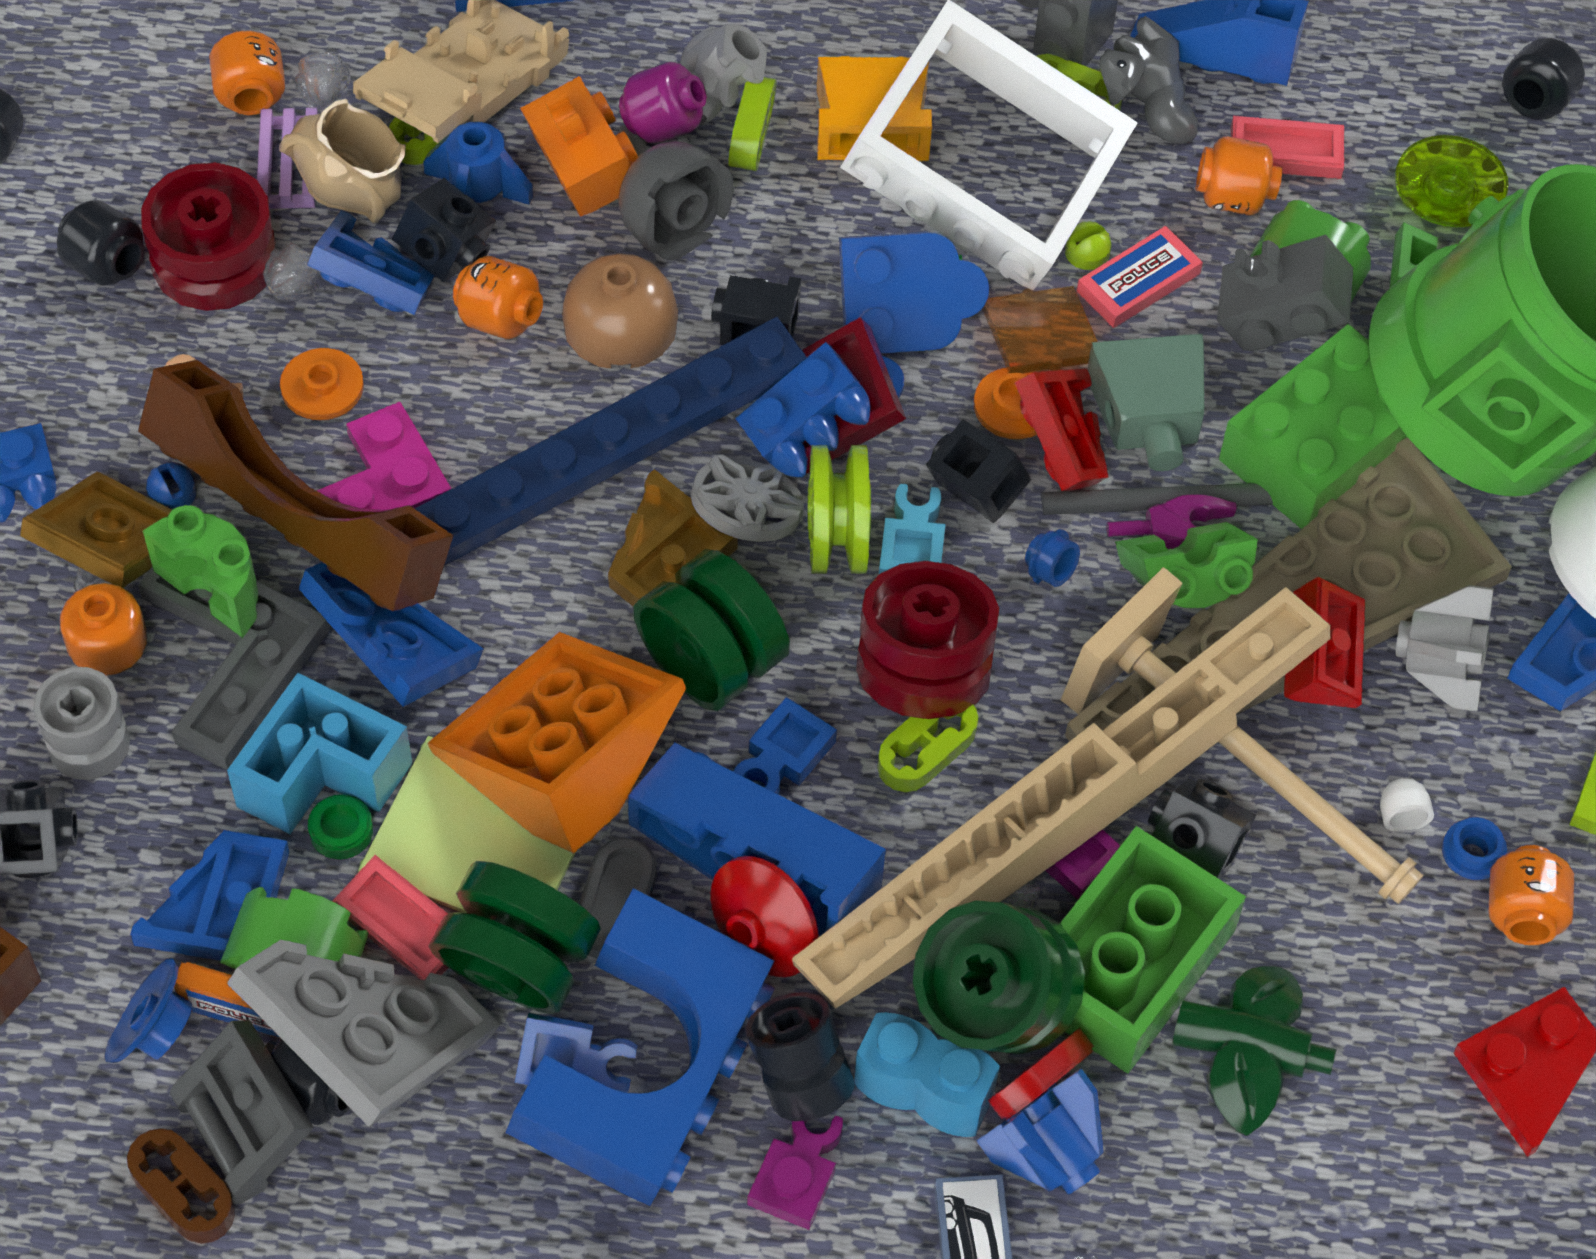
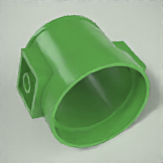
(1496, 342)

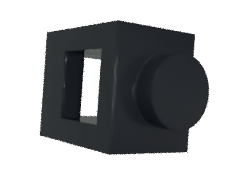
(754, 302)
(978, 470)

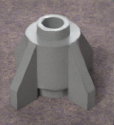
(1446, 645)

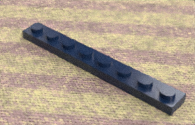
(614, 438)

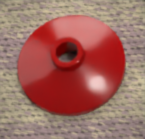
(763, 911)

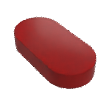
(1041, 1074)

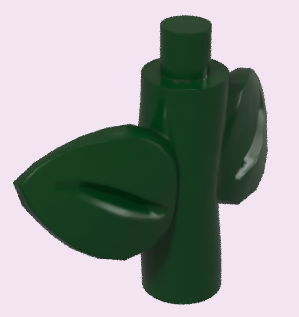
(1252, 1044)

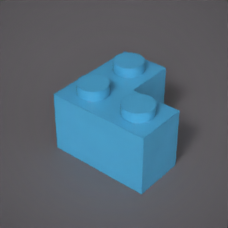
(316, 742)

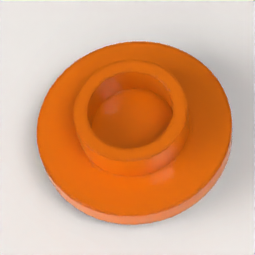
(321, 384)
(999, 405)

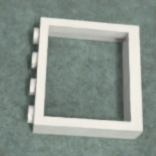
(1028, 86)

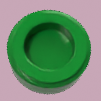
(340, 826)

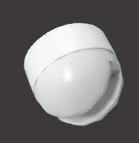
(1405, 805)

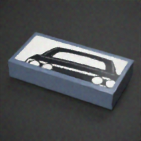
(972, 1217)

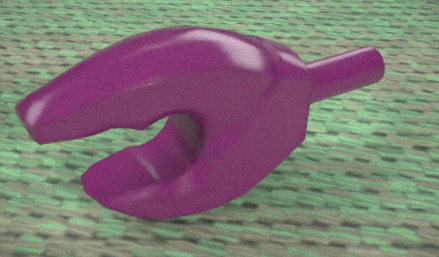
(1174, 518)

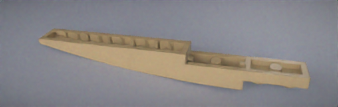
(1066, 798)

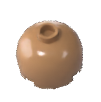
(620, 311)

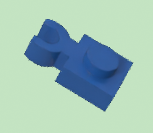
(787, 746)
(571, 1045)

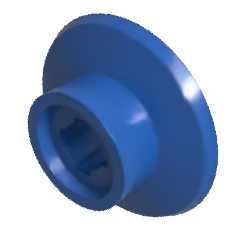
(152, 1017)

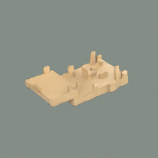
(464, 70)

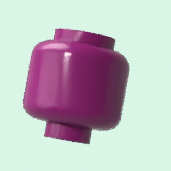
(662, 102)

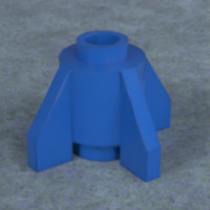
(478, 164)
(1051, 1137)

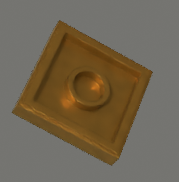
(97, 528)

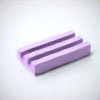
(268, 124)

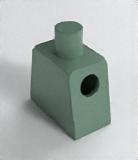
(1151, 394)

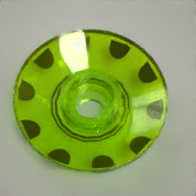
(1449, 164)

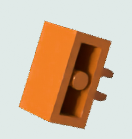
(580, 144)

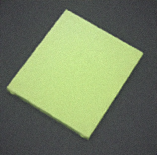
(447, 825)

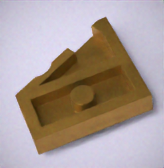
(661, 540)

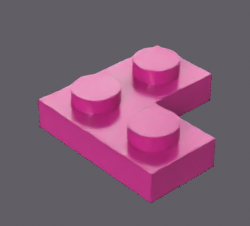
(396, 462)

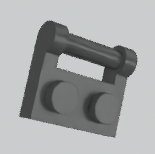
(252, 1100)

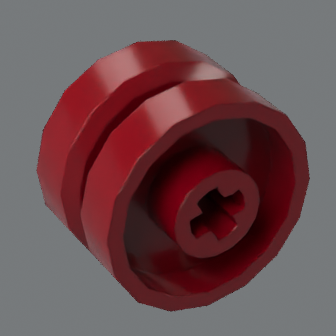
(208, 235)
(927, 639)

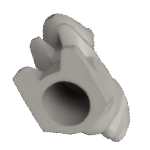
(724, 61)

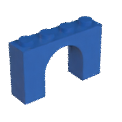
(637, 1137)

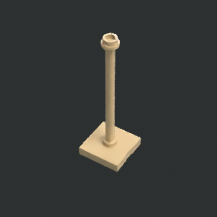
(1127, 646)

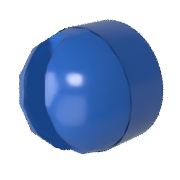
(158, 489)

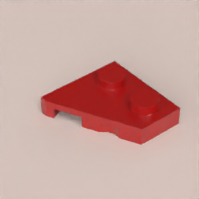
(1069, 438)
(1531, 1064)

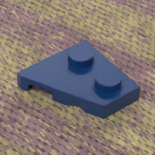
(375, 269)
(210, 895)

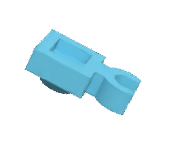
(913, 533)

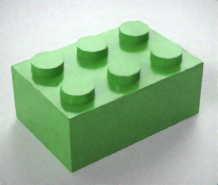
(1314, 429)
(1145, 942)

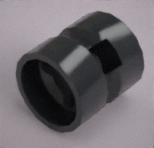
(800, 1056)

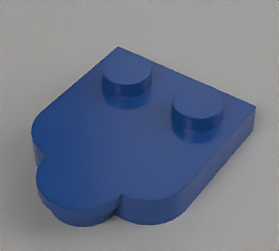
(909, 288)

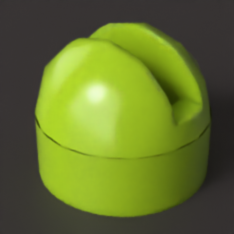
(1093, 247)

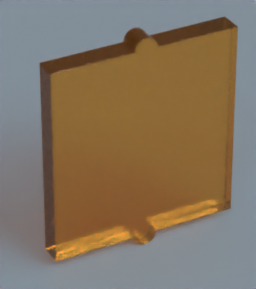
(1040, 329)

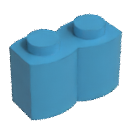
(911, 1069)

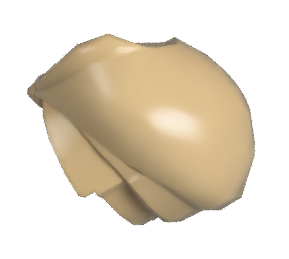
(347, 159)

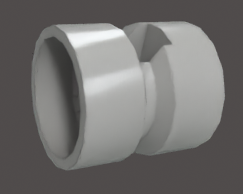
(82, 723)

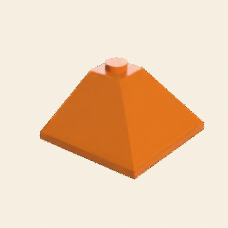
(562, 738)

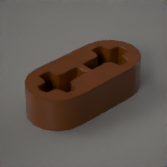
(169, 1196)

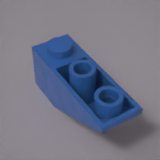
(1237, 35)

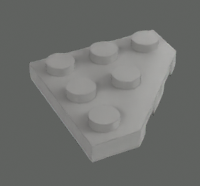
(361, 1024)

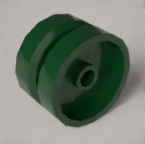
(712, 628)
(515, 936)
(998, 977)

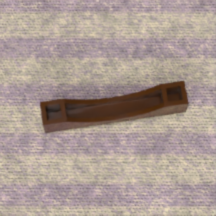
(208, 428)

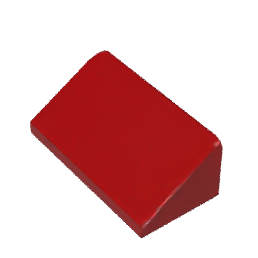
(1335, 669)

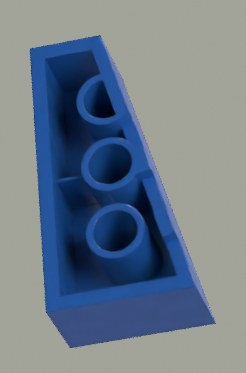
(718, 815)

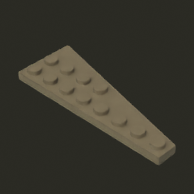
(1387, 539)

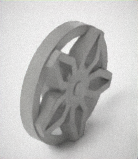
(746, 499)

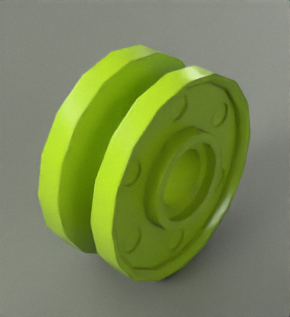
(839, 509)

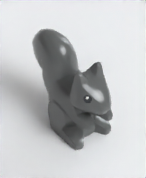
(1151, 72)

